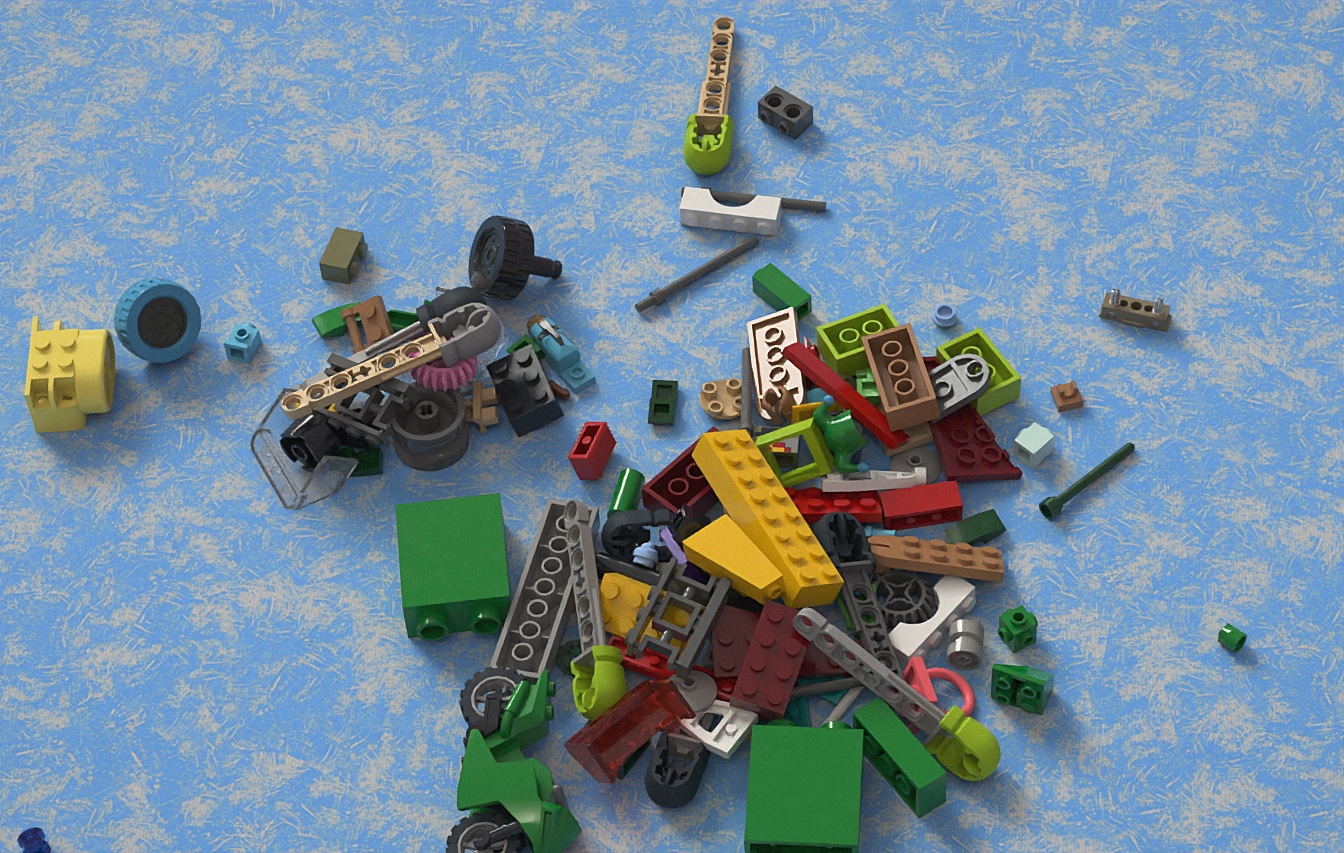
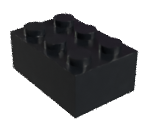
(525, 390)

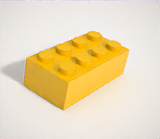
(621, 602)

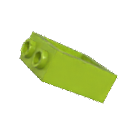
(815, 440)

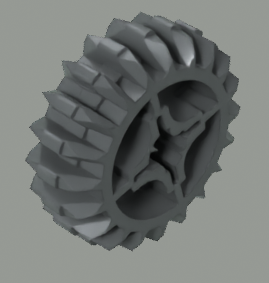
(898, 590)

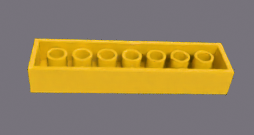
(767, 516)

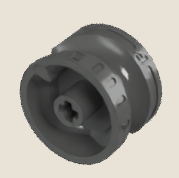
(432, 430)

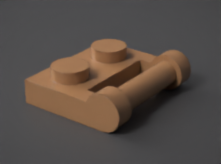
(374, 320)

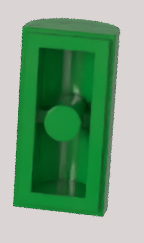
(627, 492)

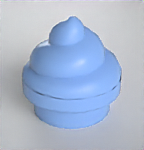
(646, 555)

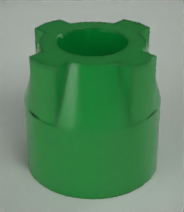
(1232, 637)

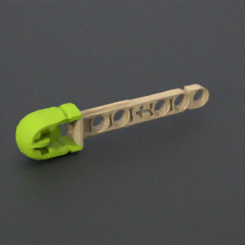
(712, 123)

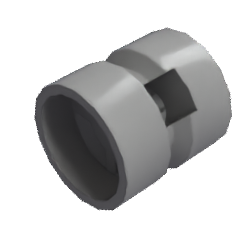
(965, 644)

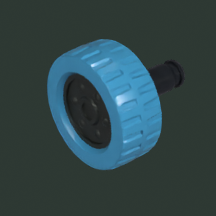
(157, 320)

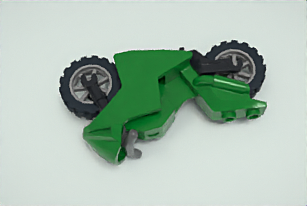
(506, 791)

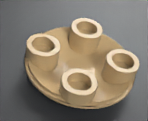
(722, 398)

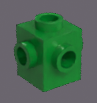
(1017, 628)

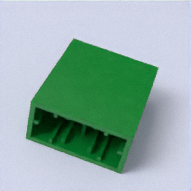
(453, 566)
(804, 788)

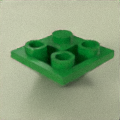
(1021, 687)

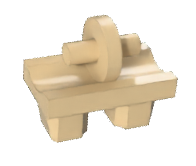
(477, 407)

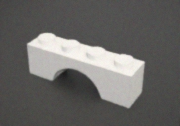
(758, 216)
(952, 599)

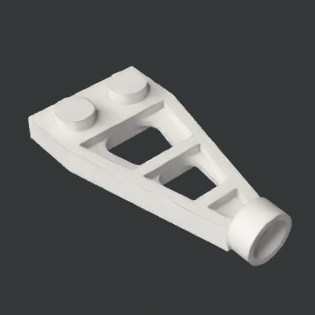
(872, 480)
(728, 733)

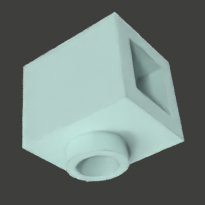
(1033, 445)

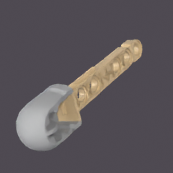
(474, 332)

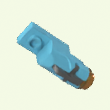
(560, 353)

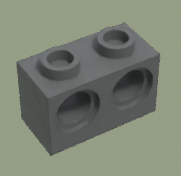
(785, 112)

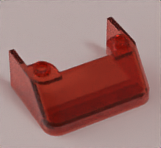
(626, 726)

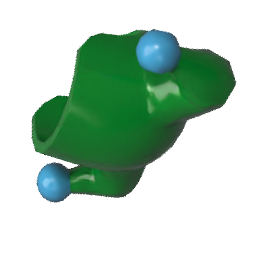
(841, 437)

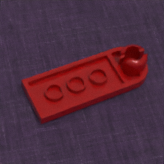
(814, 503)

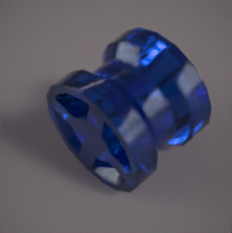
(33, 841)

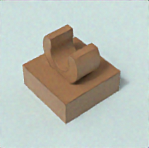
(1066, 396)

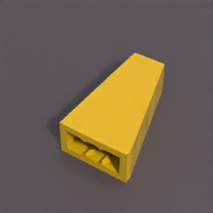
(730, 554)

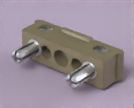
(1136, 311)

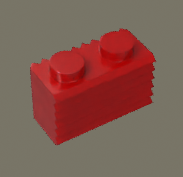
(592, 450)

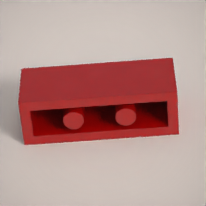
(921, 506)

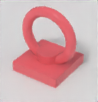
(919, 678)

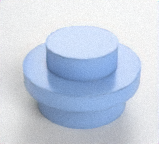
(944, 315)

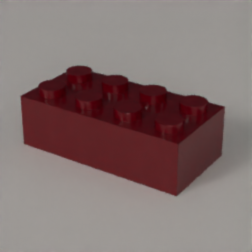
(680, 484)
(771, 663)

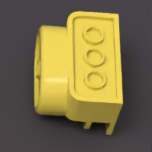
(68, 376)

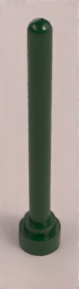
(1052, 506)

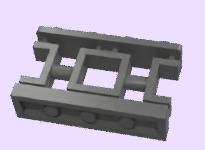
(356, 423)
(697, 625)

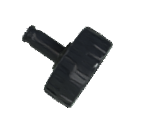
(505, 254)

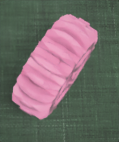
(439, 376)

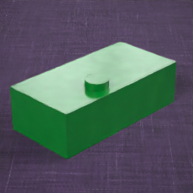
(901, 758)

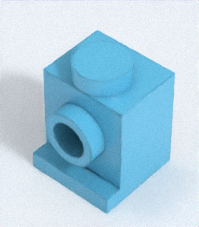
(245, 338)

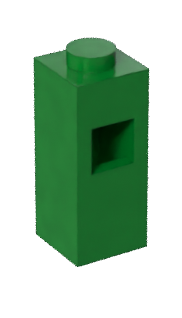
(781, 291)

